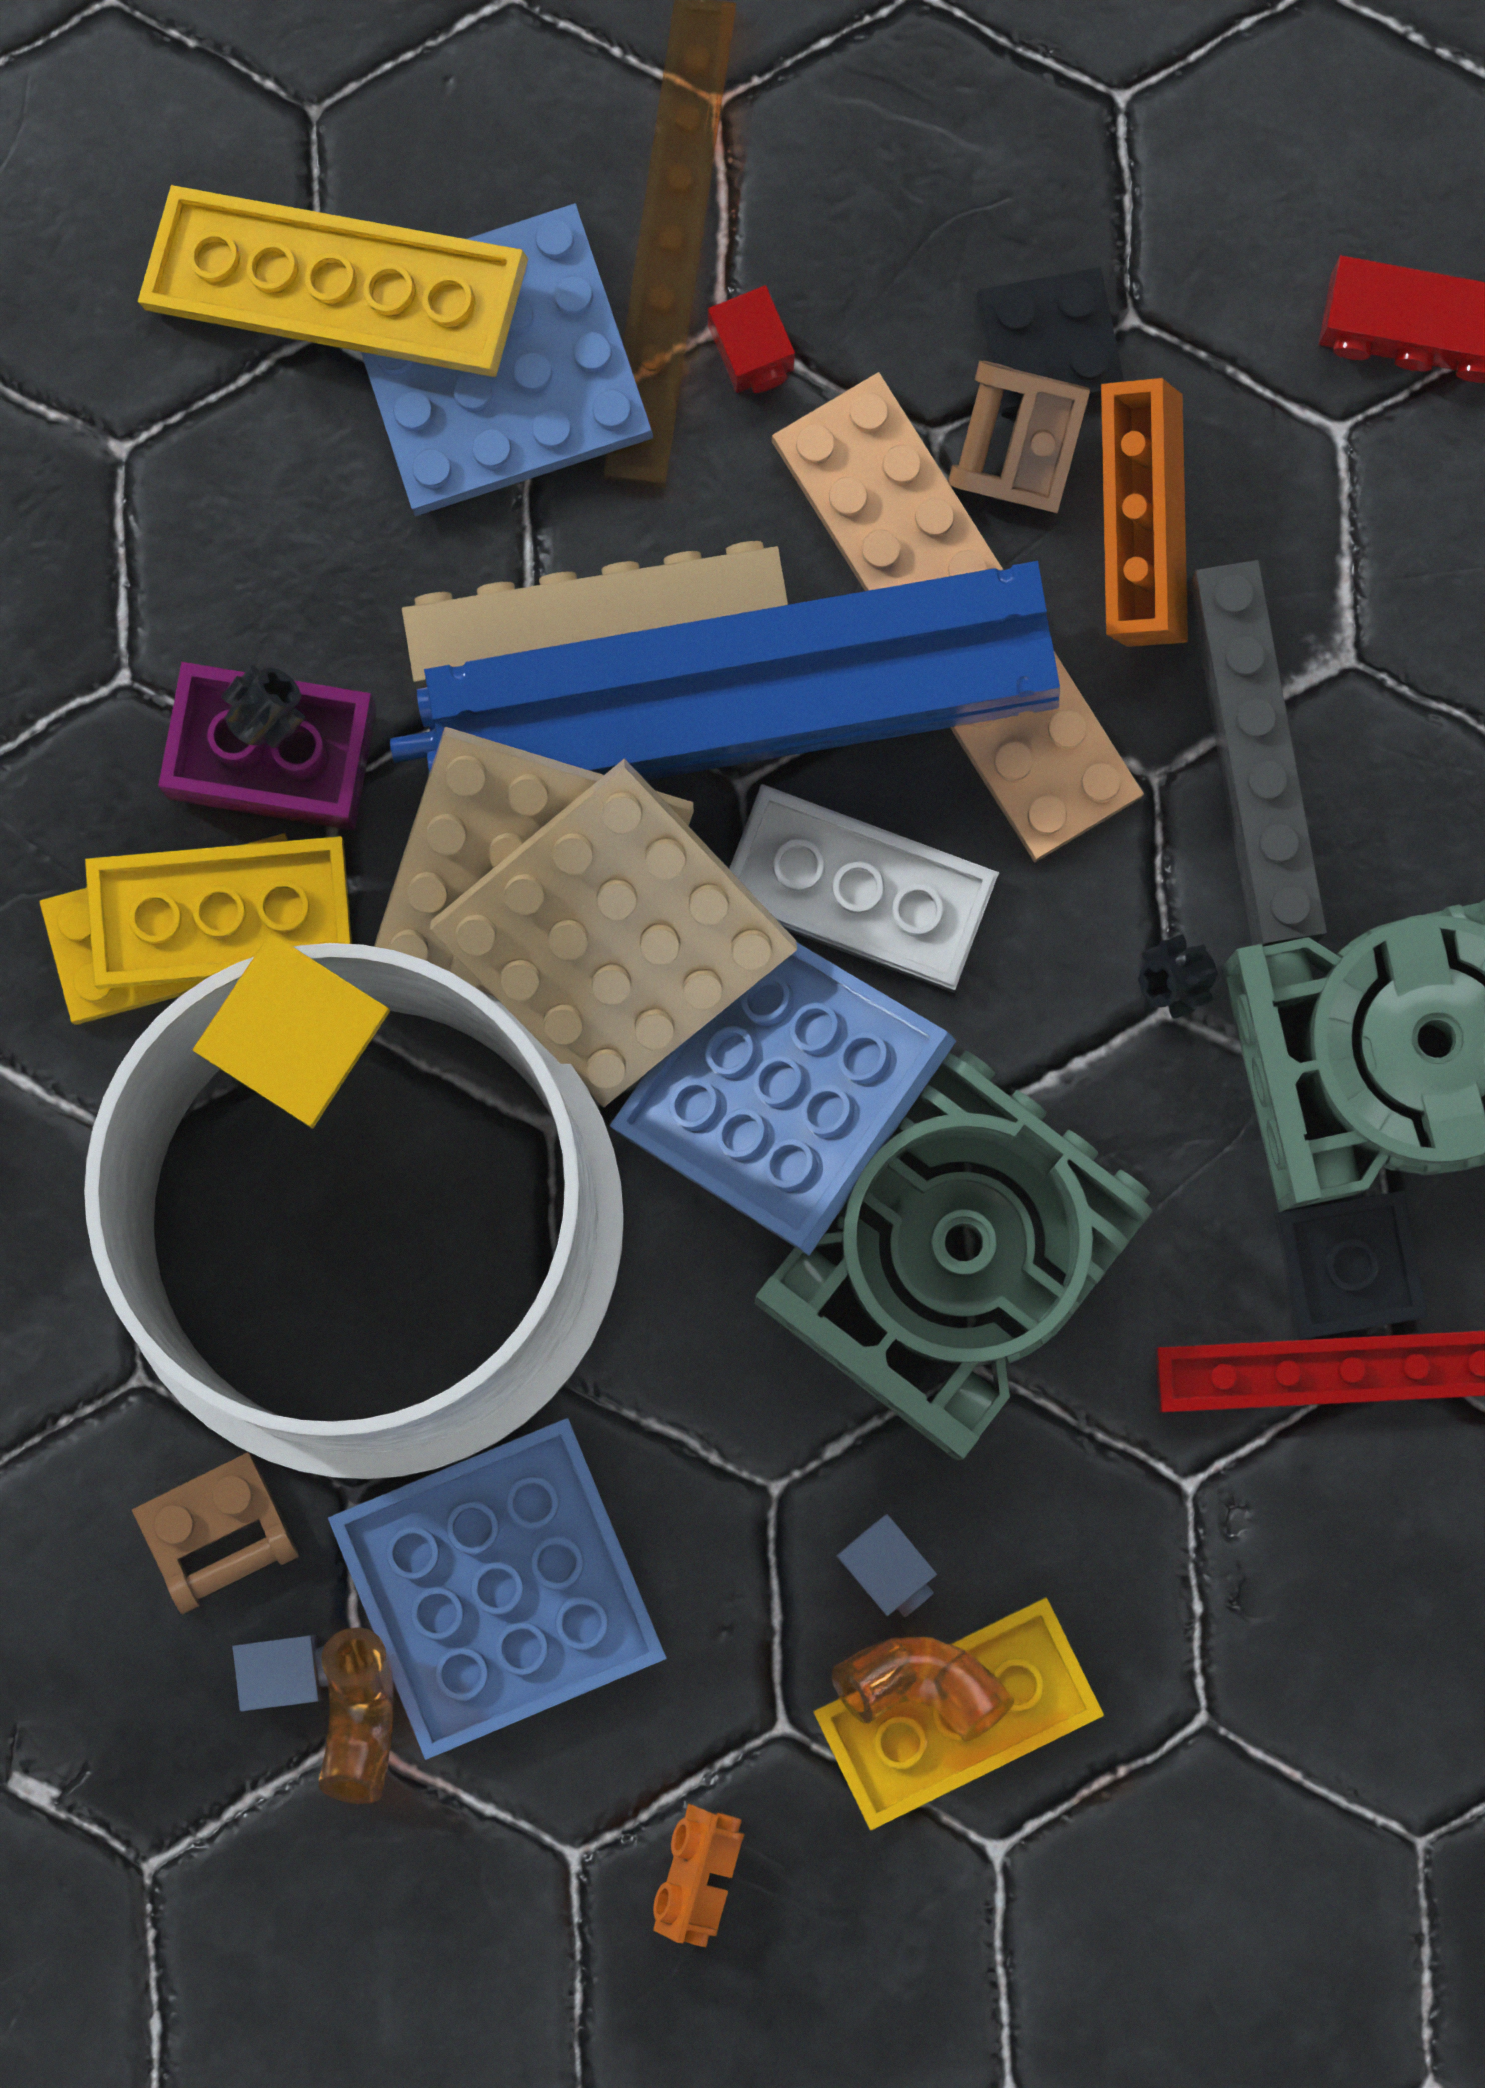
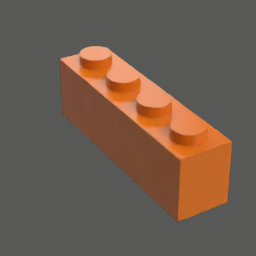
(1144, 513)

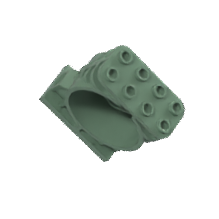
(1418, 995)
(1084, 1224)

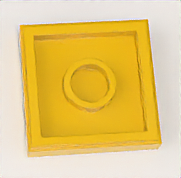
(291, 1030)

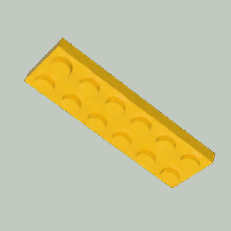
(333, 280)

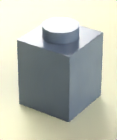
(888, 1568)
(279, 1672)

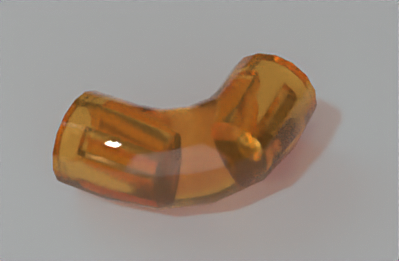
(924, 1673)
(359, 1716)

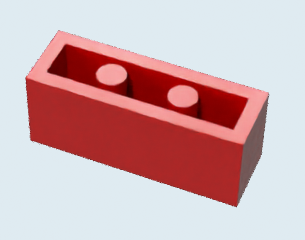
(1406, 317)

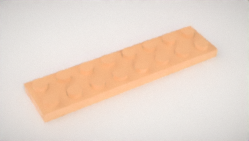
(905, 526)

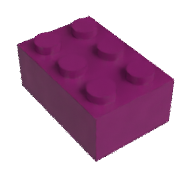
(304, 779)

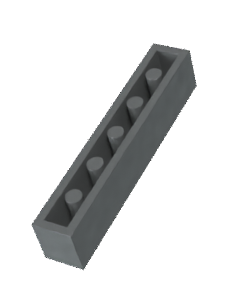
(1256, 754)

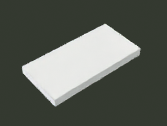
(862, 887)

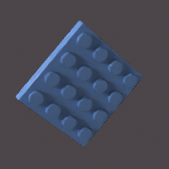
(557, 391)
(787, 1094)
(497, 1588)

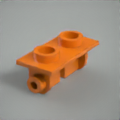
(685, 1904)

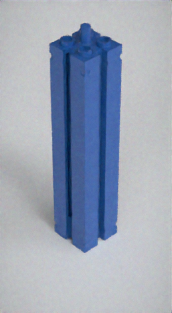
(761, 679)

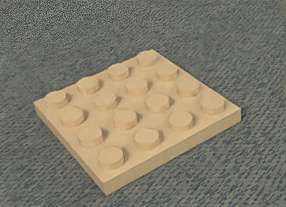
(472, 816)
(613, 933)

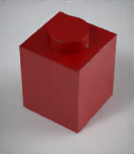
(752, 341)

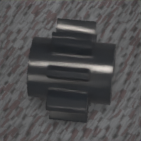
(263, 706)
(1177, 976)

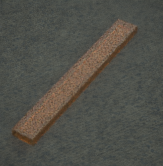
(673, 228)

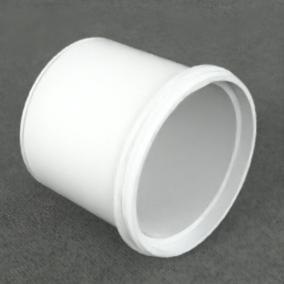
(508, 1389)

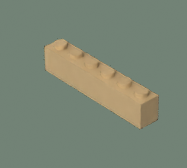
(588, 608)

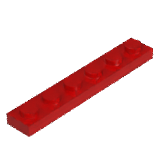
(1321, 1371)

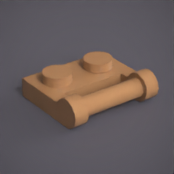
(1039, 443)
(205, 1513)

